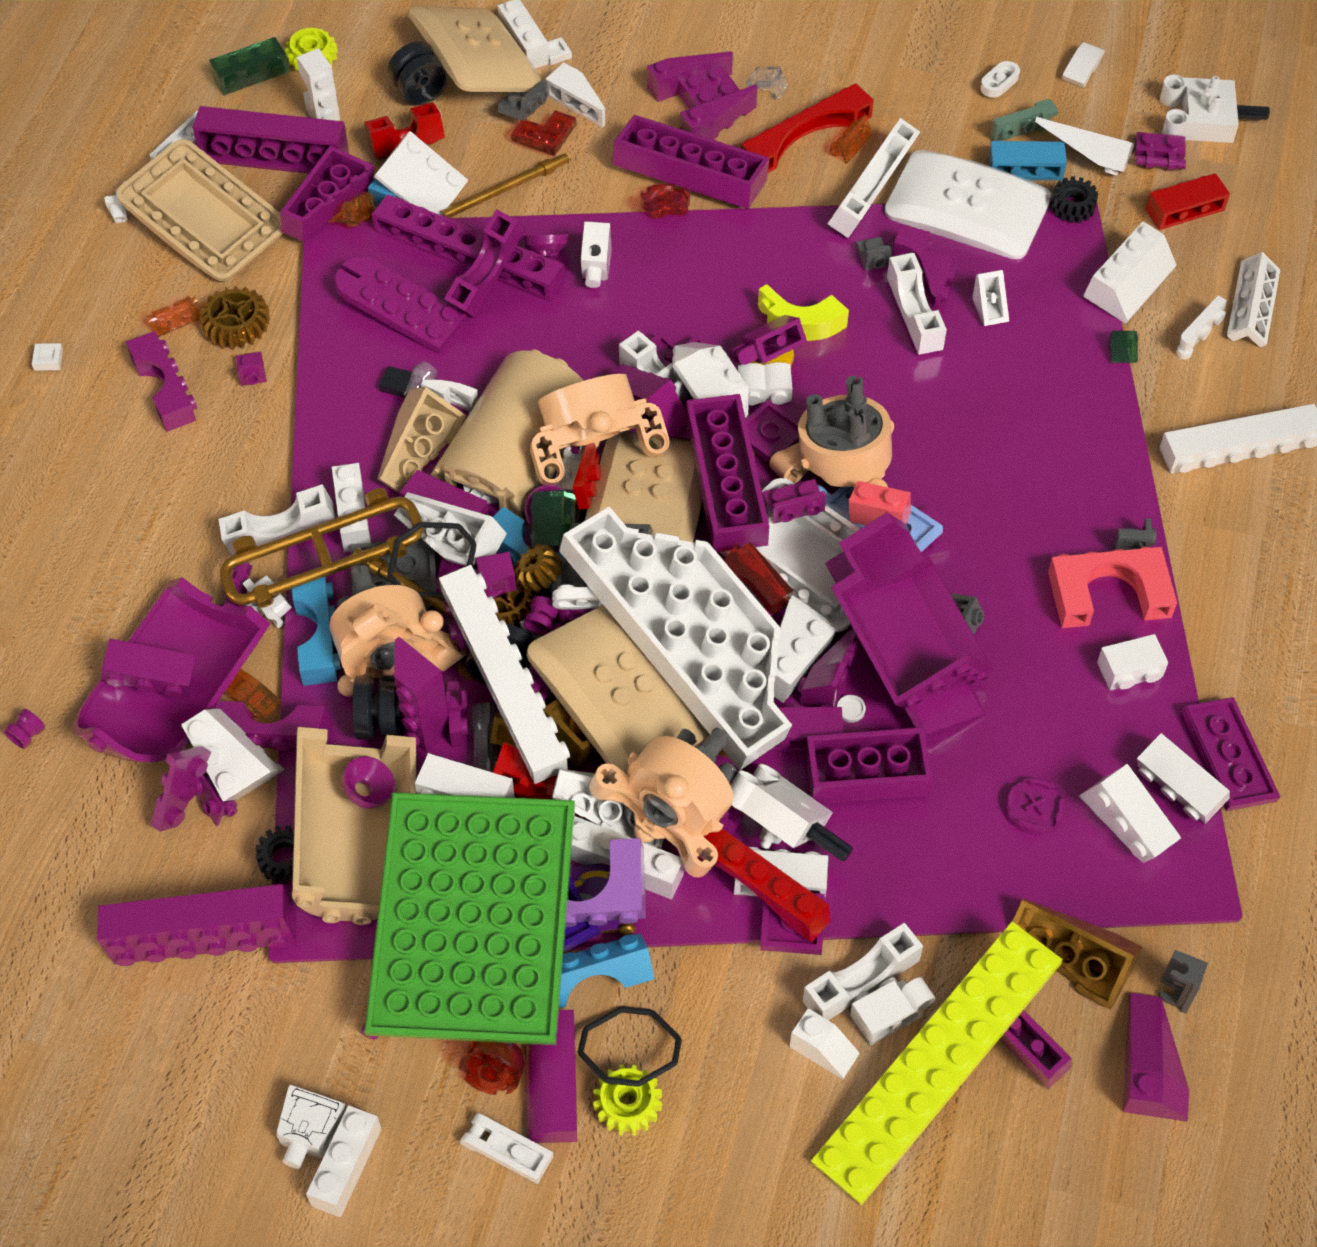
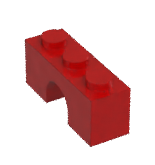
(425, 124)

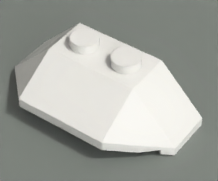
(708, 372)

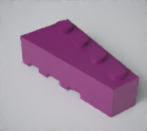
(320, 196)

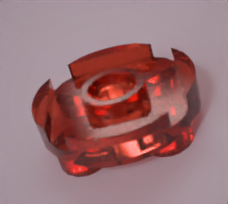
(665, 200)

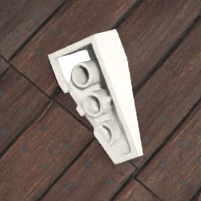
(1101, 149)

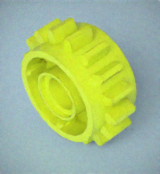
(309, 40)
(627, 1117)

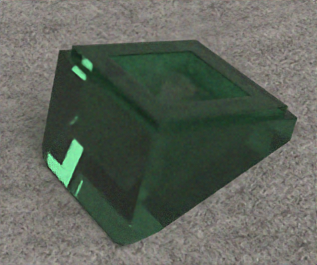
(1123, 347)

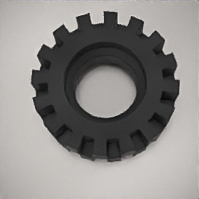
(1074, 189)
(266, 850)

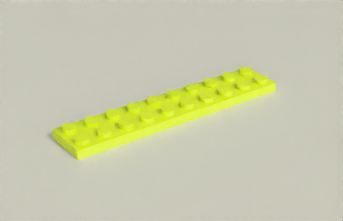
(936, 1063)

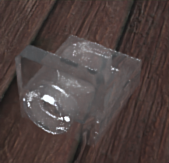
(769, 79)

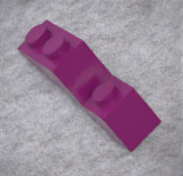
(935, 267)
(499, 579)

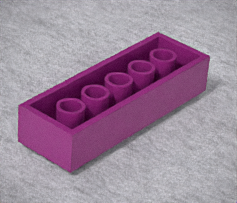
(266, 139)
(690, 161)
(727, 472)
(197, 925)

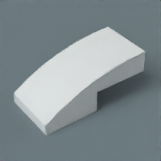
(1083, 64)
(453, 392)

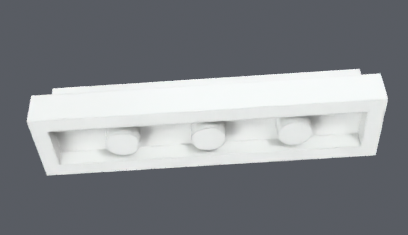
(1250, 295)

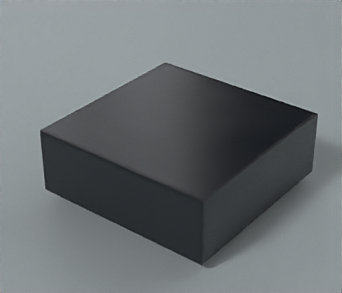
(395, 381)

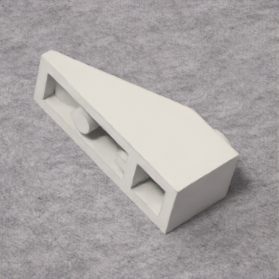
(574, 92)

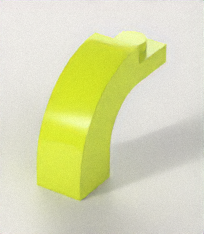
(817, 320)

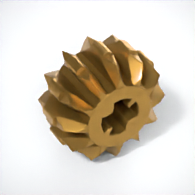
(538, 568)

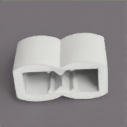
(767, 382)

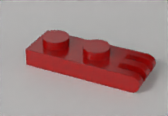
(586, 477)

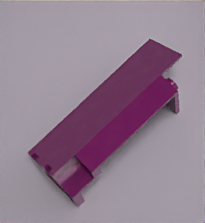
(909, 625)

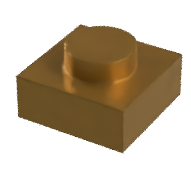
(500, 732)

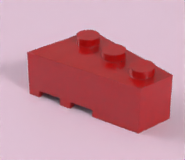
(512, 766)

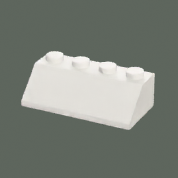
(1132, 273)

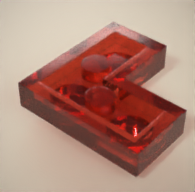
(547, 137)

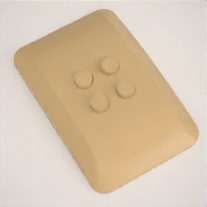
(475, 49)
(201, 210)
(650, 489)
(610, 687)

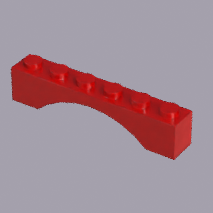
(831, 112)
(785, 896)

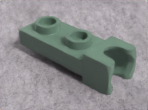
(1022, 121)

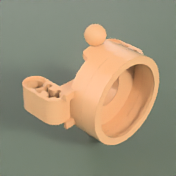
(590, 414)

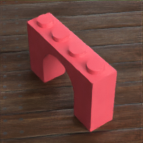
(1141, 568)

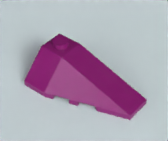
(831, 673)
(1153, 1069)

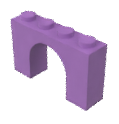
(624, 893)

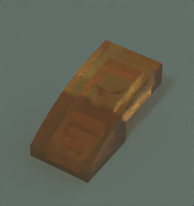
(253, 693)

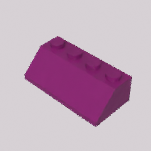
(420, 696)

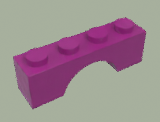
(499, 242)
(171, 402)
(280, 734)

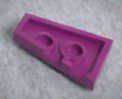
(179, 785)

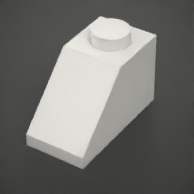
(823, 1044)

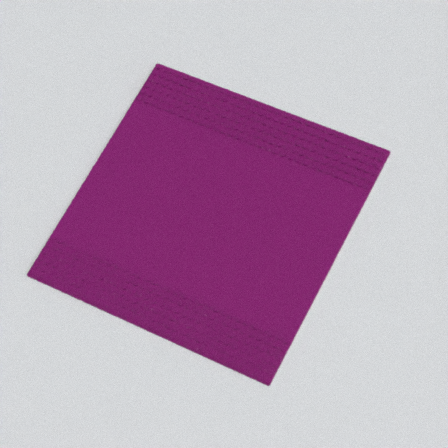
(1005, 431)

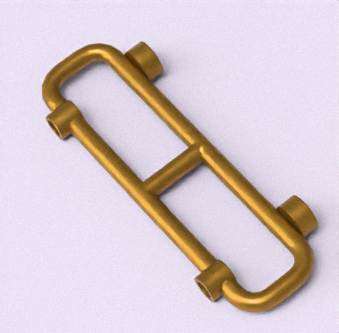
(247, 550)

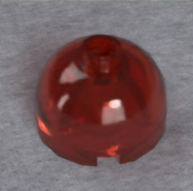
(492, 1066)

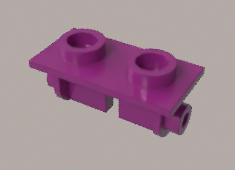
(211, 800)

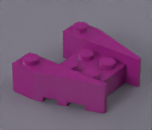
(705, 88)

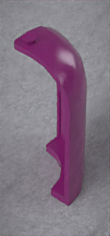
(148, 724)

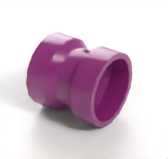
(541, 615)
(24, 728)

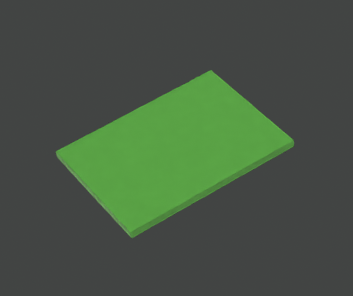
(472, 919)

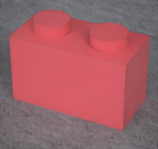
(872, 501)

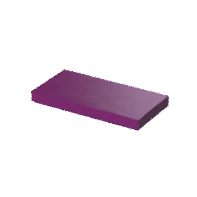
(1230, 752)

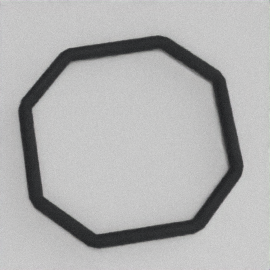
(429, 525)
(627, 1082)

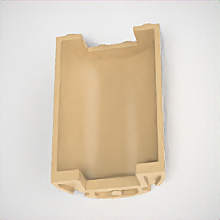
(496, 436)
(336, 842)

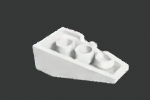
(451, 542)
(605, 813)

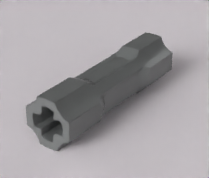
(484, 752)

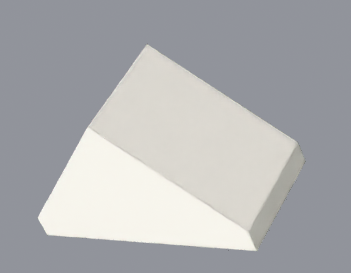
(990, 298)

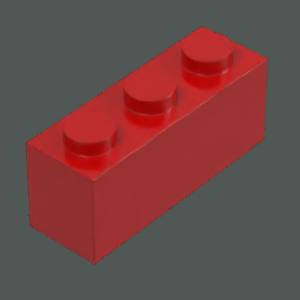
(1187, 201)

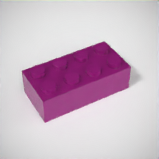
(868, 765)

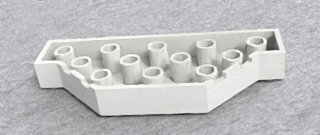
(690, 624)

